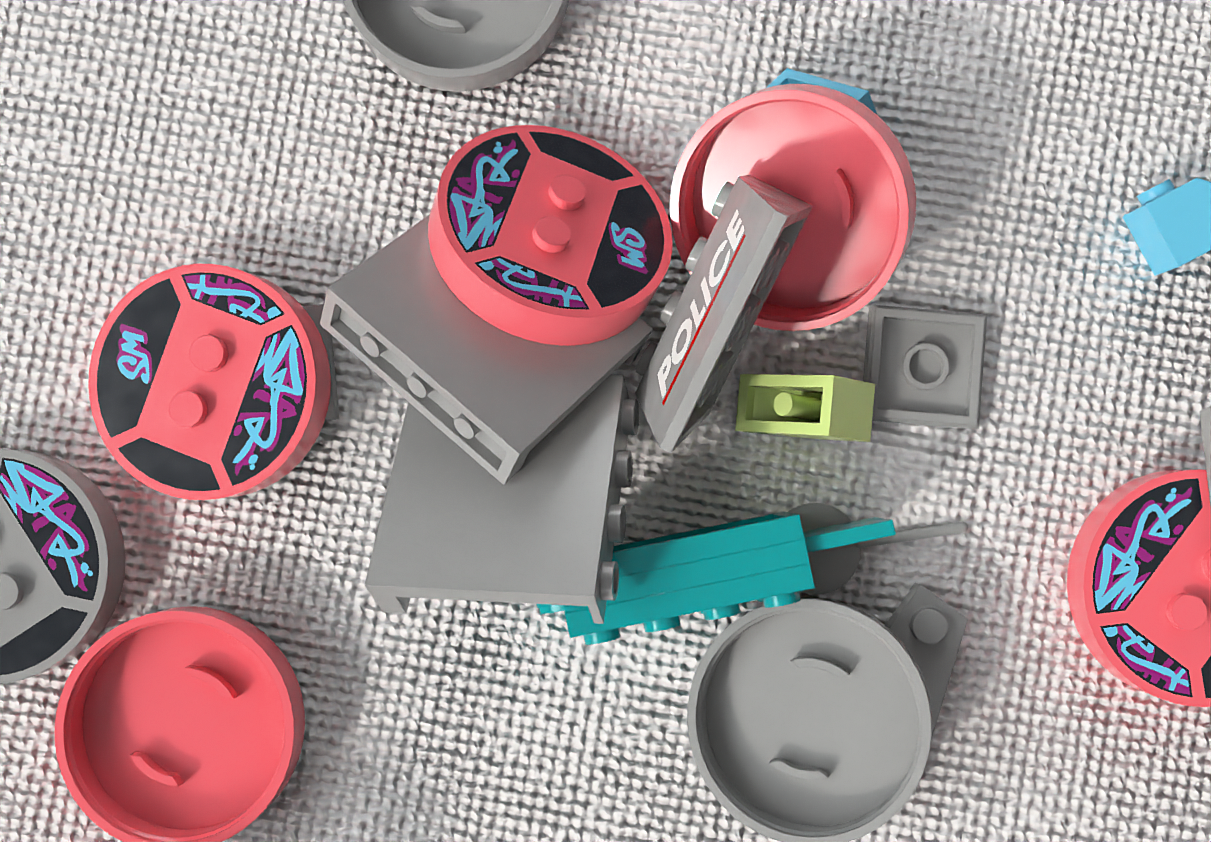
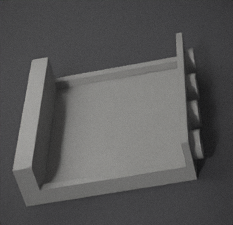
(459, 371)
(534, 540)

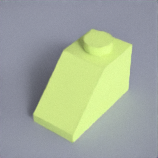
(806, 406)

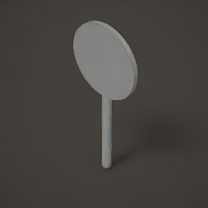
(836, 565)

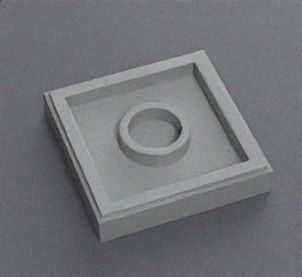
(925, 365)

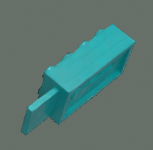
(713, 572)

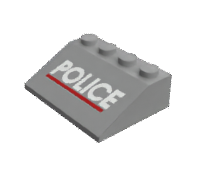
(718, 305)

